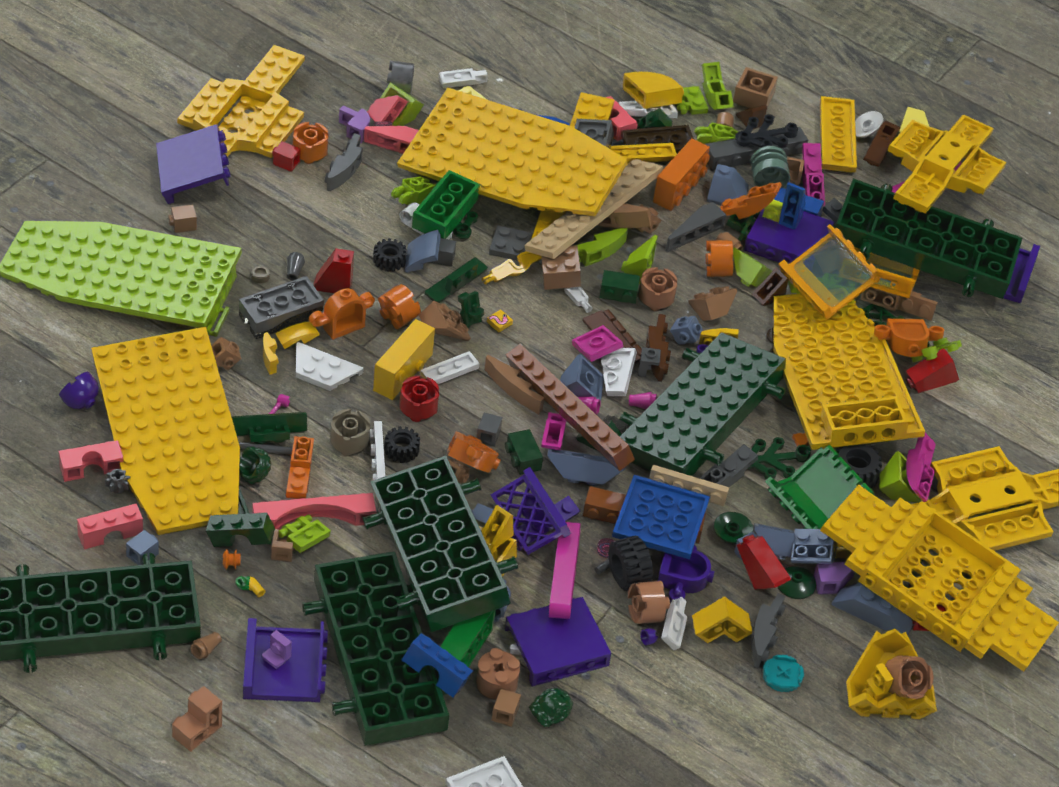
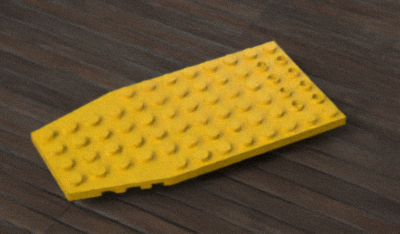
(514, 155)
(841, 376)
(172, 427)

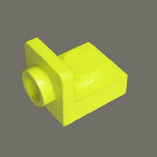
(773, 210)

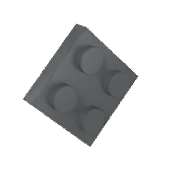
(509, 242)

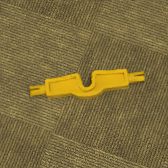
(509, 268)

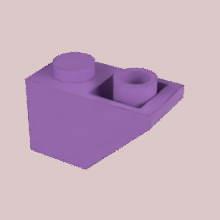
(832, 577)

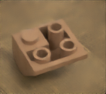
(713, 303)
(444, 321)

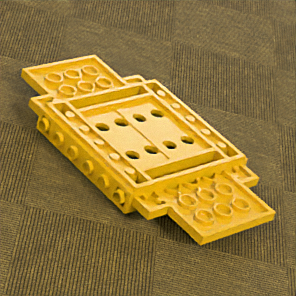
(985, 613)

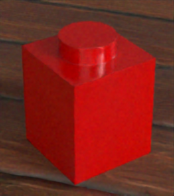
(286, 156)

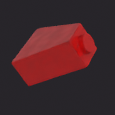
(336, 272)
(932, 373)
(761, 563)

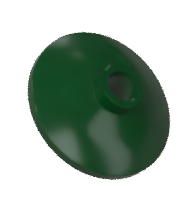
(732, 526)
(801, 584)

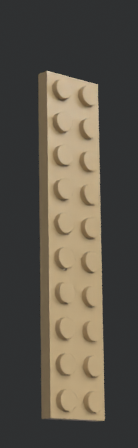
(572, 227)

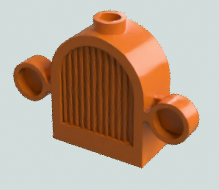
(343, 313)
(908, 336)
(473, 452)

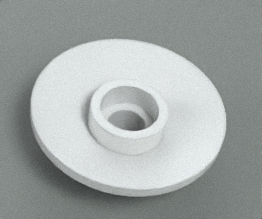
(868, 124)

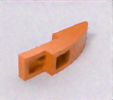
(754, 202)
(300, 467)

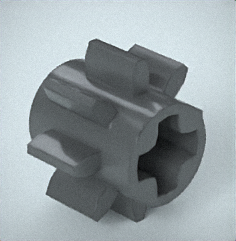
(117, 481)

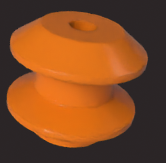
(231, 559)

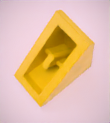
(498, 528)

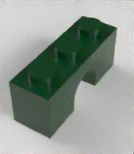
(254, 526)

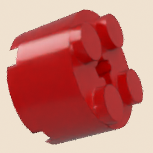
(419, 398)

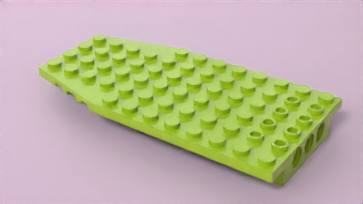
(124, 269)

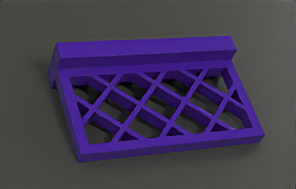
(547, 507)

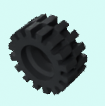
(389, 262)
(404, 436)

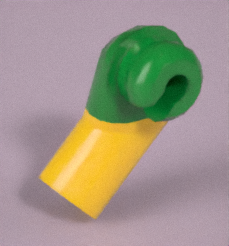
(251, 584)

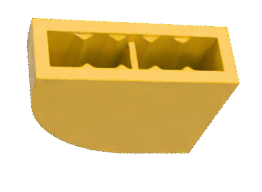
(652, 89)

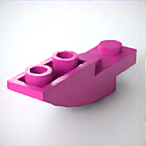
(812, 171)
(918, 467)

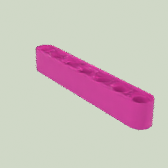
(564, 573)

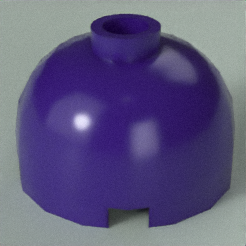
(81, 392)

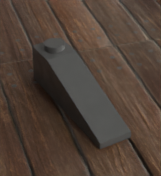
(701, 223)

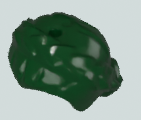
(254, 465)
(551, 706)

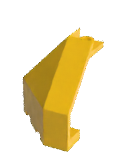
(880, 650)

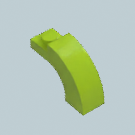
(714, 88)

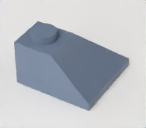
(726, 185)
(583, 378)
(778, 539)

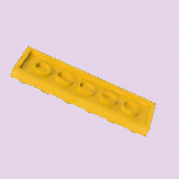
(838, 134)

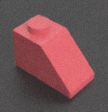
(387, 108)

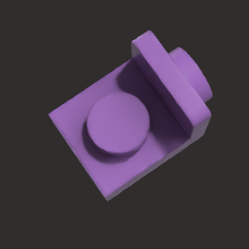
(279, 650)

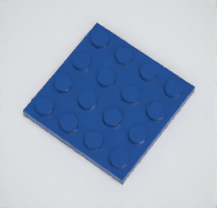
(661, 516)

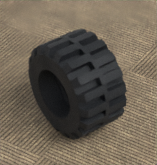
(863, 461)
(630, 562)

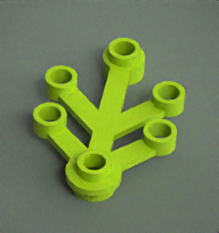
(931, 352)

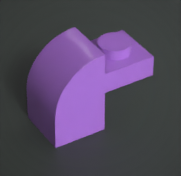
(354, 121)

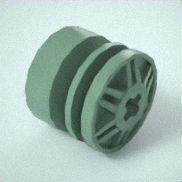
(770, 166)

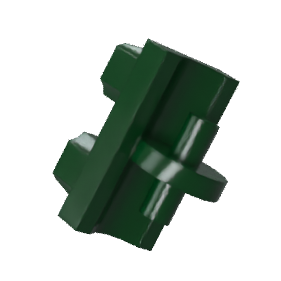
(471, 310)

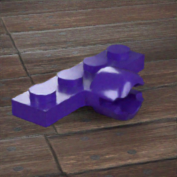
(566, 508)

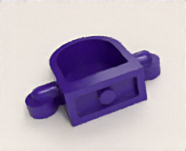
(685, 574)

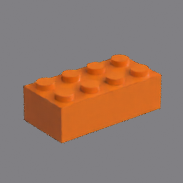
(681, 174)

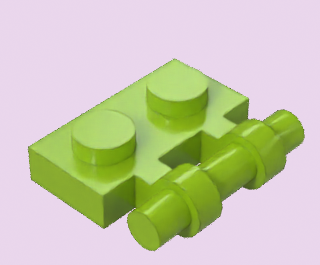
(694, 101)
(308, 534)

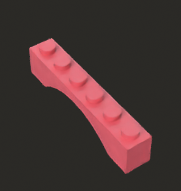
(343, 507)

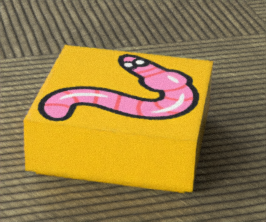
(499, 320)

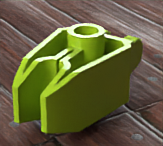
(714, 133)
(413, 190)

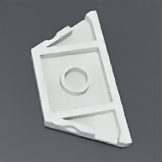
(322, 368)

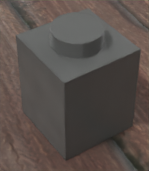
(446, 252)
(489, 429)

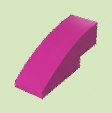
(554, 431)

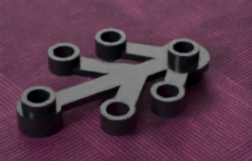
(745, 137)

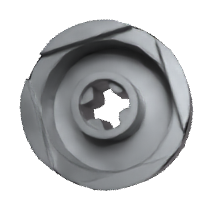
(401, 75)

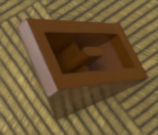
(758, 112)
(772, 286)

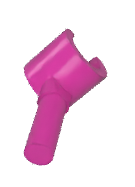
(282, 400)

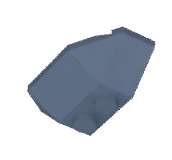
(583, 467)
(872, 608)

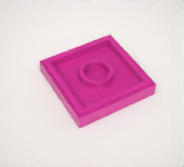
(597, 343)

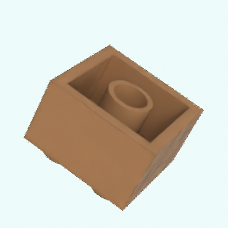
(755, 88)
(563, 270)

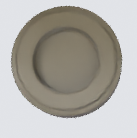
(260, 274)

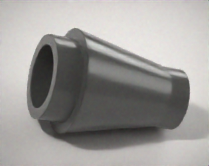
(294, 265)

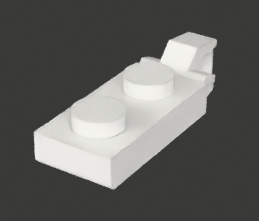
(462, 78)
(675, 624)

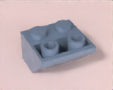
(813, 547)

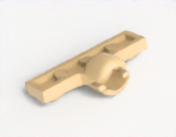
(717, 492)

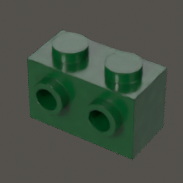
(619, 286)
(524, 451)

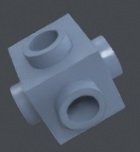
(686, 330)

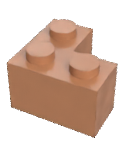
(200, 721)

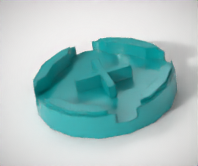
(783, 673)

